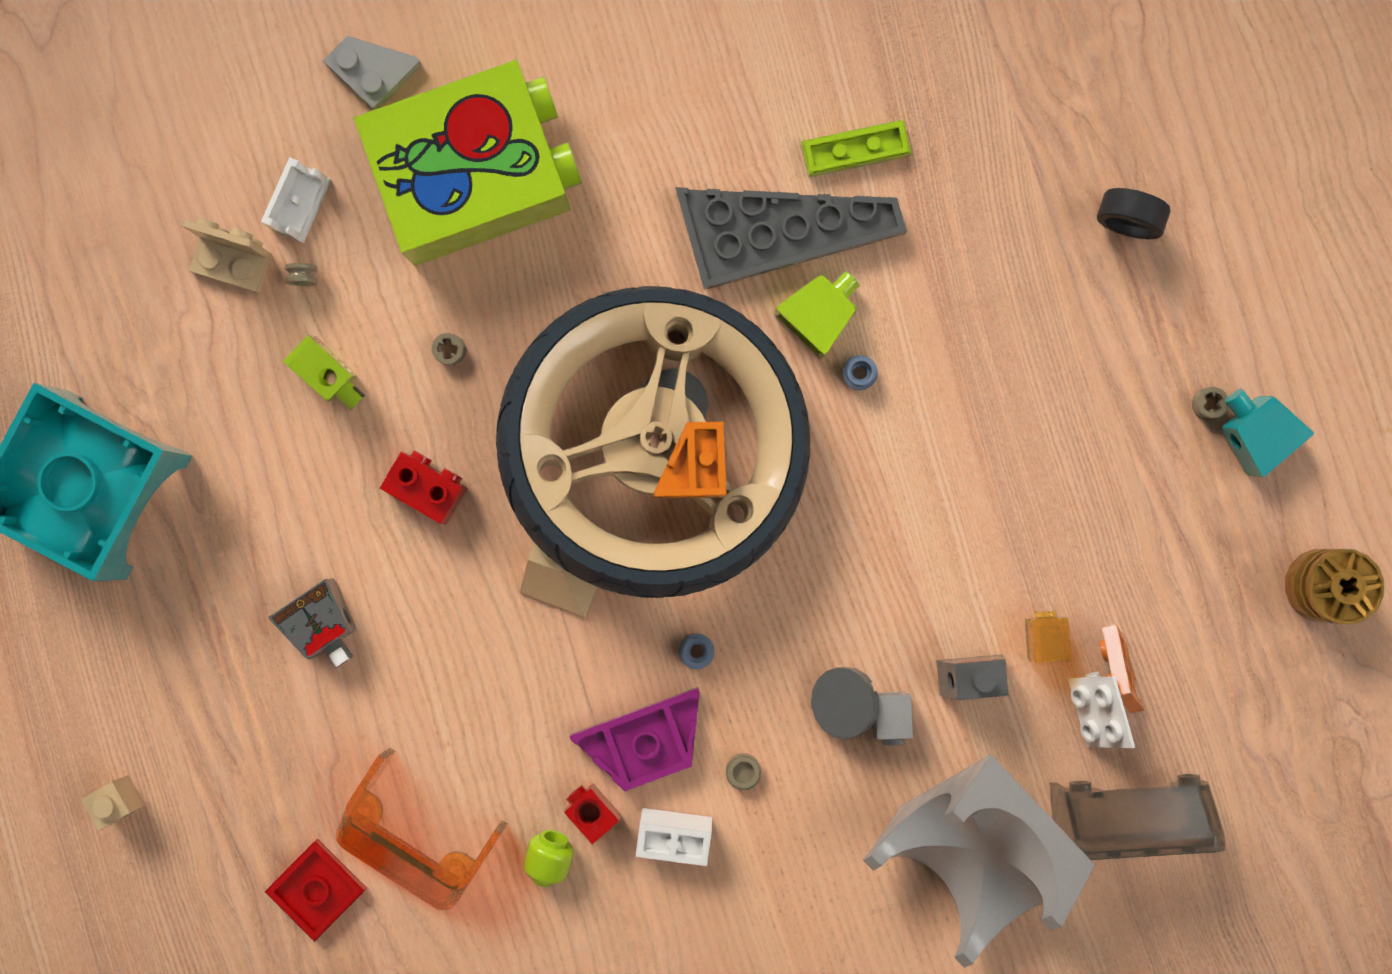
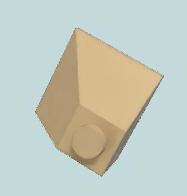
(554, 585)

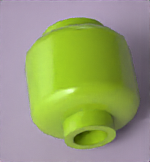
(548, 858)

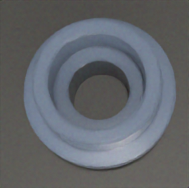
(869, 367)
(688, 659)

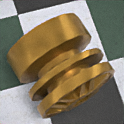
(1315, 588)

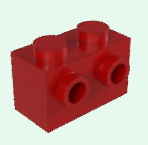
(424, 487)

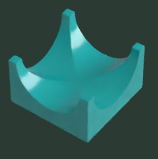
(78, 482)

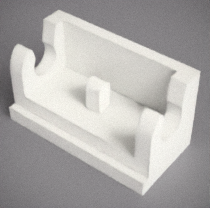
(296, 200)
(674, 837)

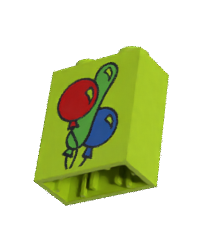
(467, 162)

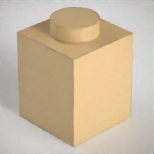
(112, 802)

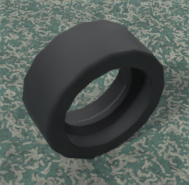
(1133, 213)

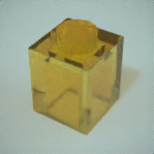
(1047, 637)

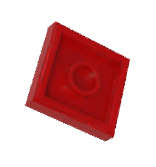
(316, 890)

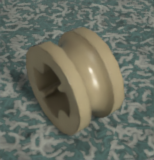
(301, 274)
(455, 340)
(1199, 401)

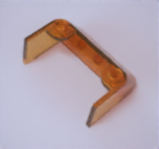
(432, 882)

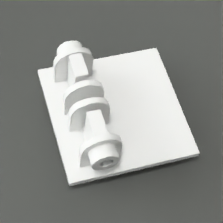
(1101, 711)

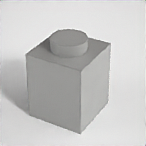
(894, 718)

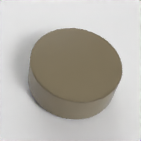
(743, 771)

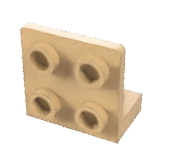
(228, 256)

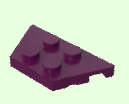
(644, 741)

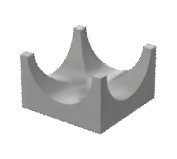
(990, 851)

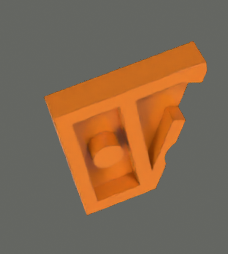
(696, 464)

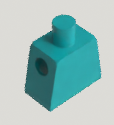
(1262, 432)

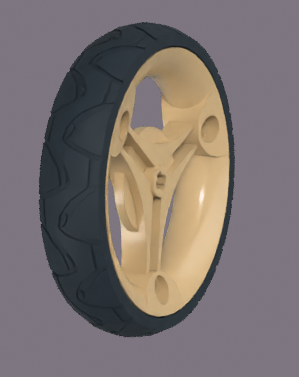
(527, 447)

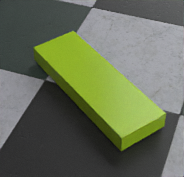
(855, 148)

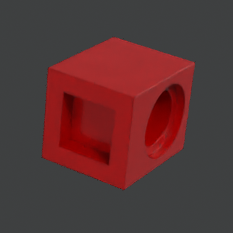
(591, 828)

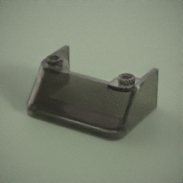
(1139, 820)

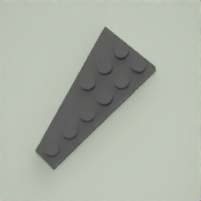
(766, 231)

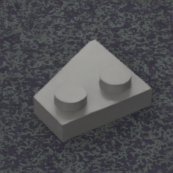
(371, 69)

